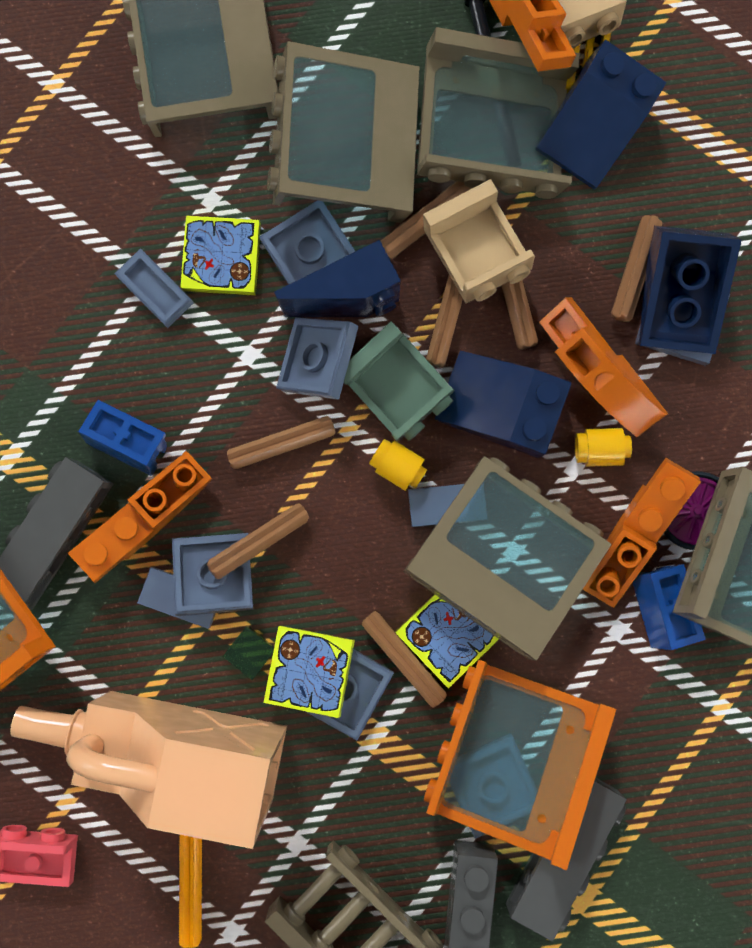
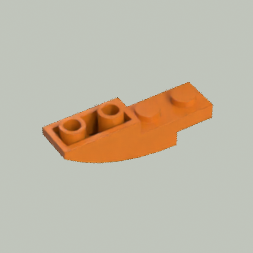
(539, 30)
(600, 370)
(141, 518)
(639, 530)

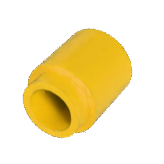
(602, 447)
(398, 464)

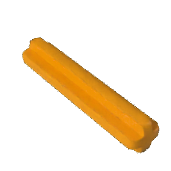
(190, 891)

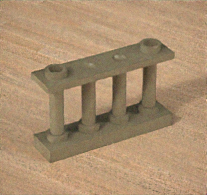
(289, 918)

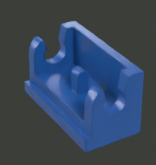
(123, 437)
(656, 598)

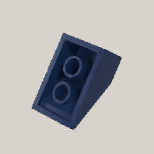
(600, 114)
(346, 288)
(687, 288)
(505, 403)

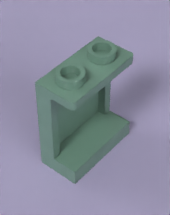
(397, 383)

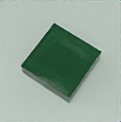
(249, 652)

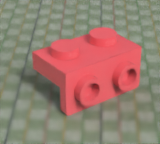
(37, 856)

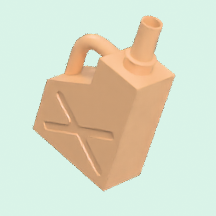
(169, 762)

